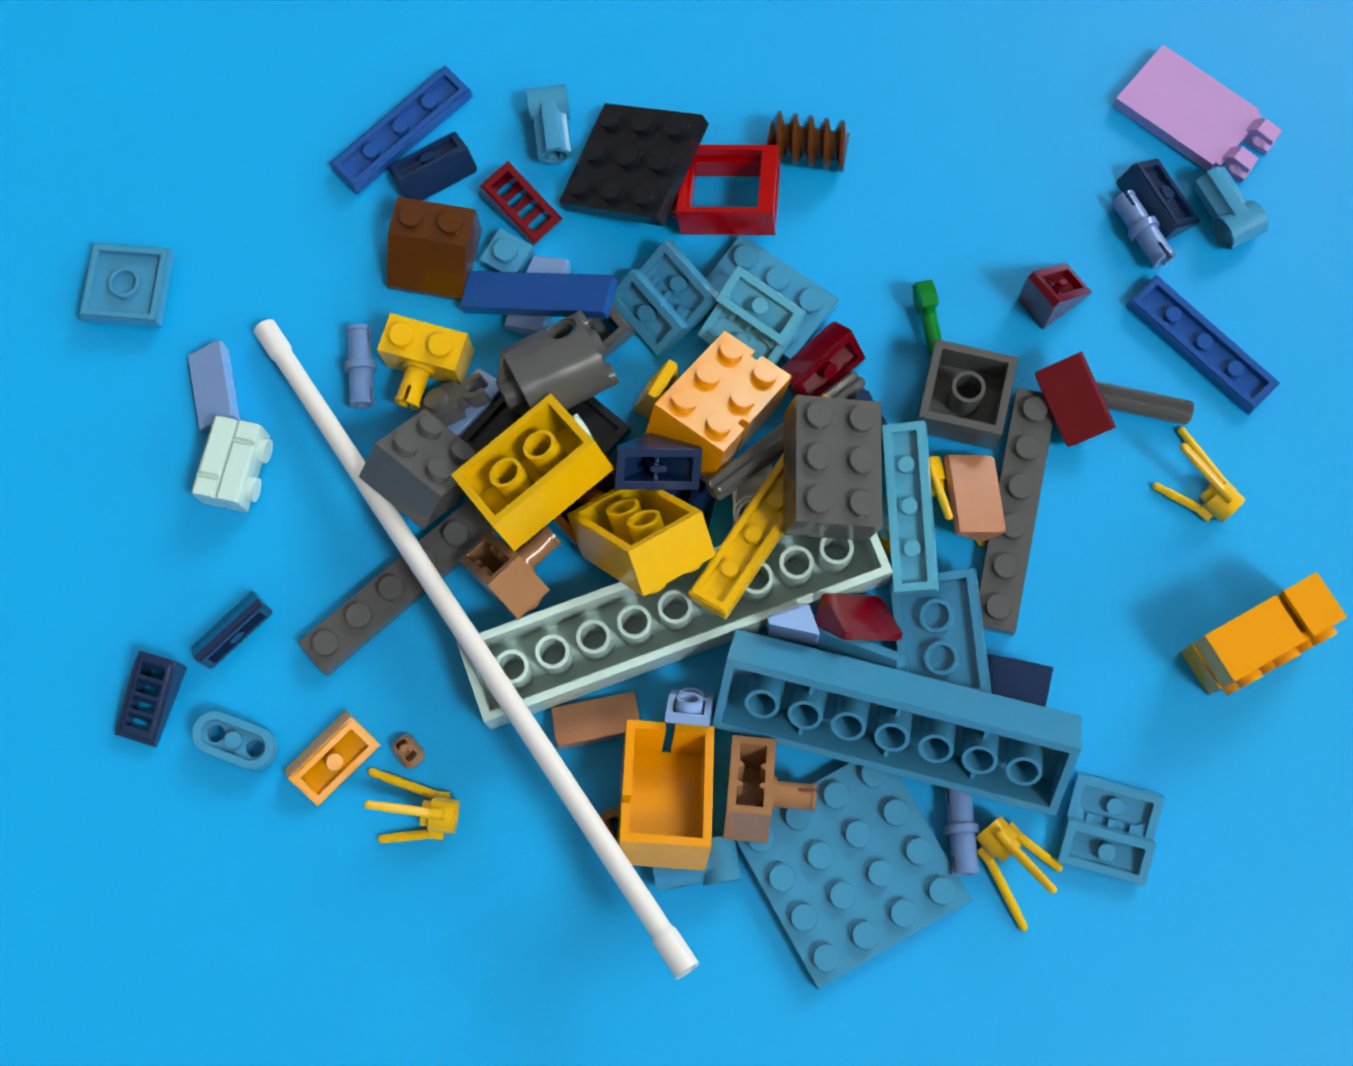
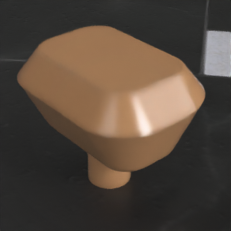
(407, 751)

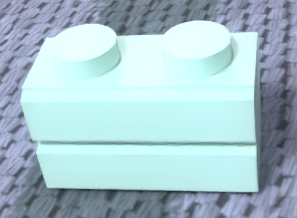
(232, 464)

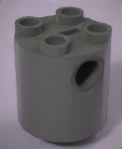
(557, 361)

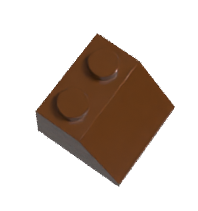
(431, 248)

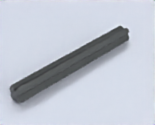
(770, 446)

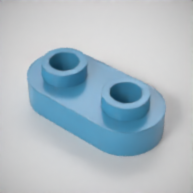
(237, 740)

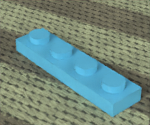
(910, 508)

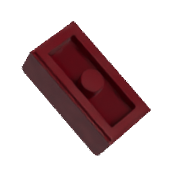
(823, 361)
(1074, 399)
(856, 618)

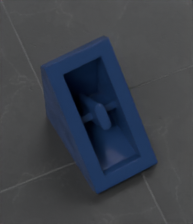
(657, 464)

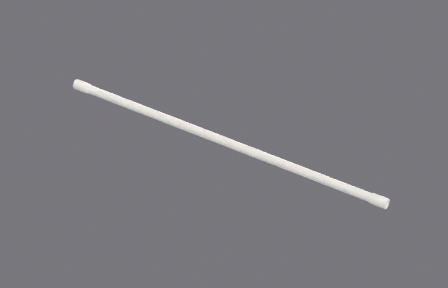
(664, 936)

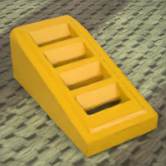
(656, 387)

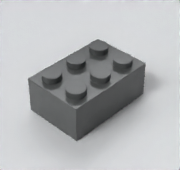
(832, 468)

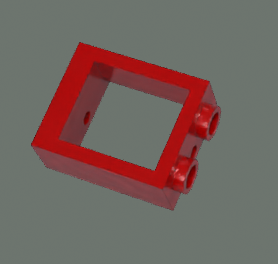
(734, 161)

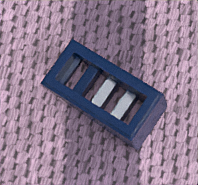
(135, 694)

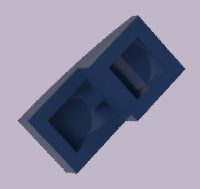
(1019, 679)

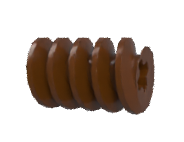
(809, 140)

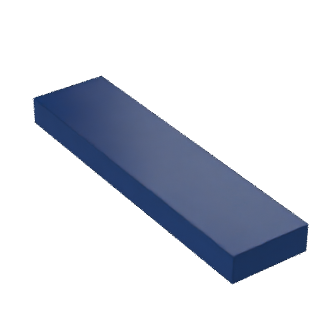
(401, 129)
(538, 294)
(1202, 344)

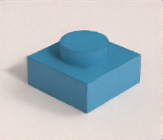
(506, 253)

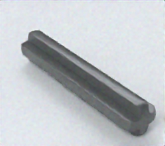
(1146, 403)

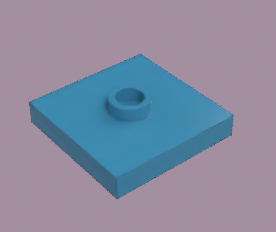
(126, 285)

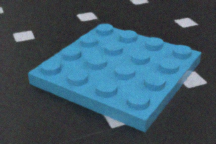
(853, 871)

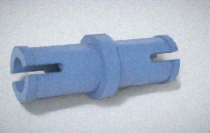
(1143, 229)
(360, 366)
(961, 833)

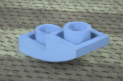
(689, 707)

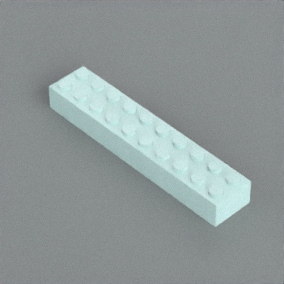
(623, 634)

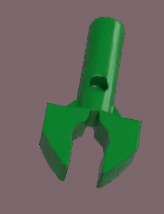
(925, 302)

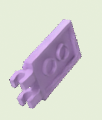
(1196, 114)

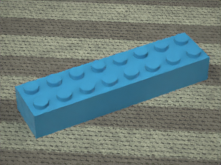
(898, 722)

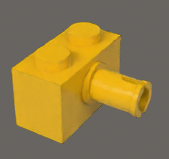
(423, 354)

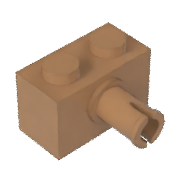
(508, 573)
(756, 791)

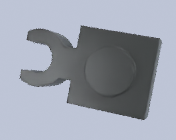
(451, 400)

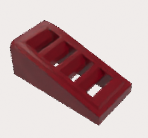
(509, 174)

